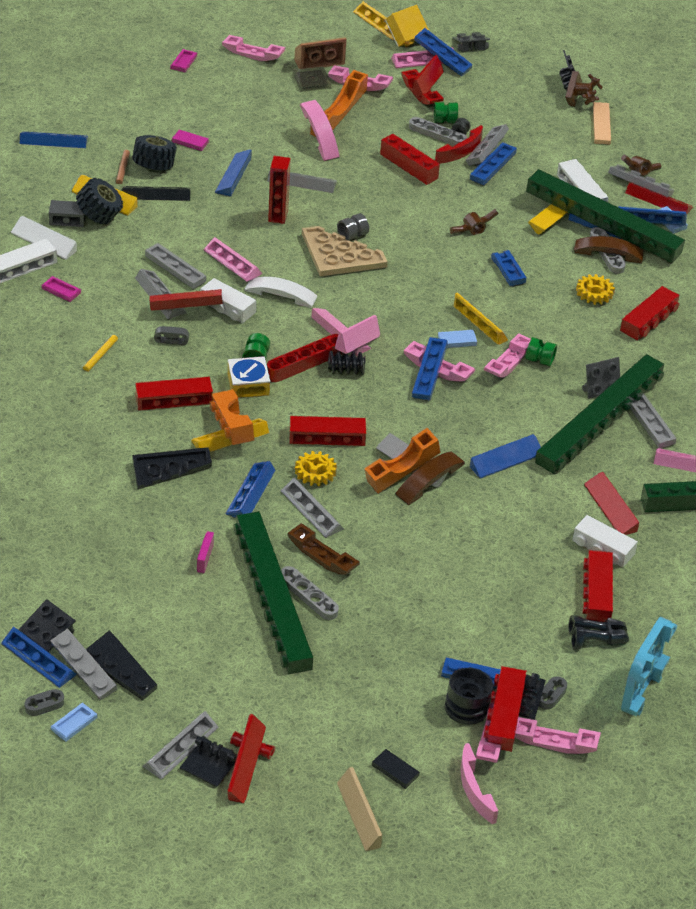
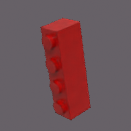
(409, 159)
(279, 189)
(650, 313)
(173, 393)
(327, 430)
(598, 585)
(506, 707)

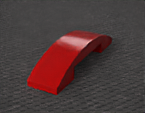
(426, 98)
(448, 153)

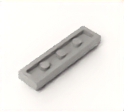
(487, 144)
(648, 182)
(175, 265)
(653, 422)
(84, 664)

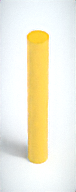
(100, 353)

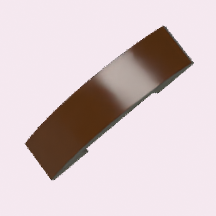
(609, 245)
(427, 474)
(306, 542)

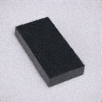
(395, 768)

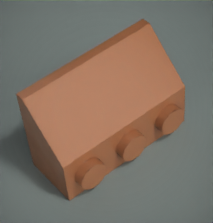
(321, 53)

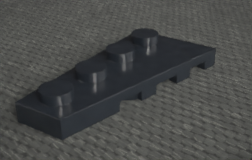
(169, 465)
(121, 666)

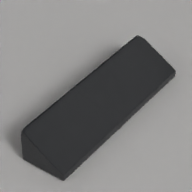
(158, 193)

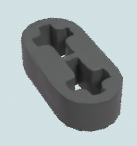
(171, 335)
(555, 695)
(44, 702)

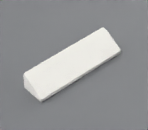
(35, 232)

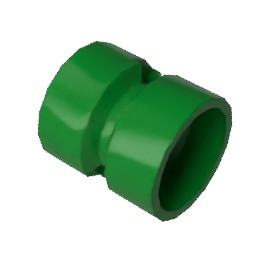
(445, 112)
(256, 346)
(541, 351)

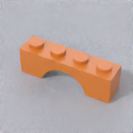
(226, 410)
(420, 450)

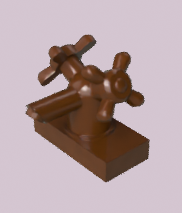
(578, 88)

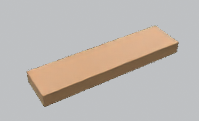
(601, 123)

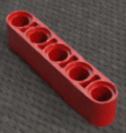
(301, 358)

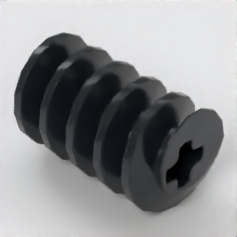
(345, 362)

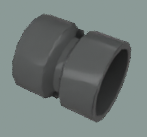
(353, 227)

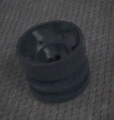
(468, 696)

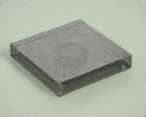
(311, 79)

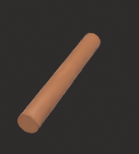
(122, 168)

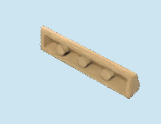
(360, 810)

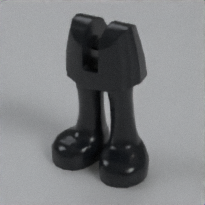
(611, 631)

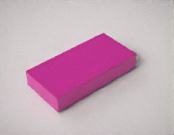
(183, 60)
(190, 140)
(61, 289)
(205, 552)

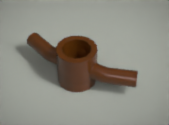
(640, 164)
(474, 223)

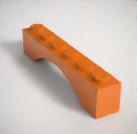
(350, 93)

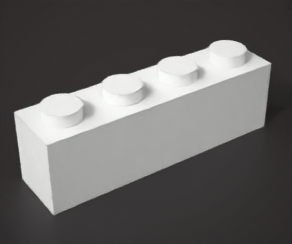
(576, 175)
(27, 260)

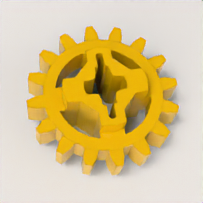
(596, 289)
(315, 468)

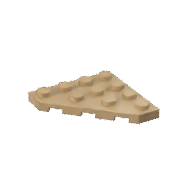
(336, 255)

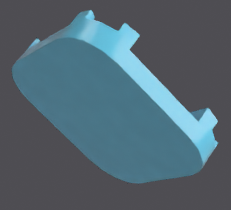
(647, 666)

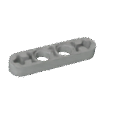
(421, 126)
(610, 261)
(311, 591)

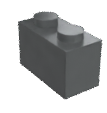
(66, 214)

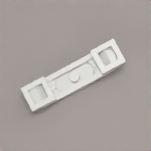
(282, 288)

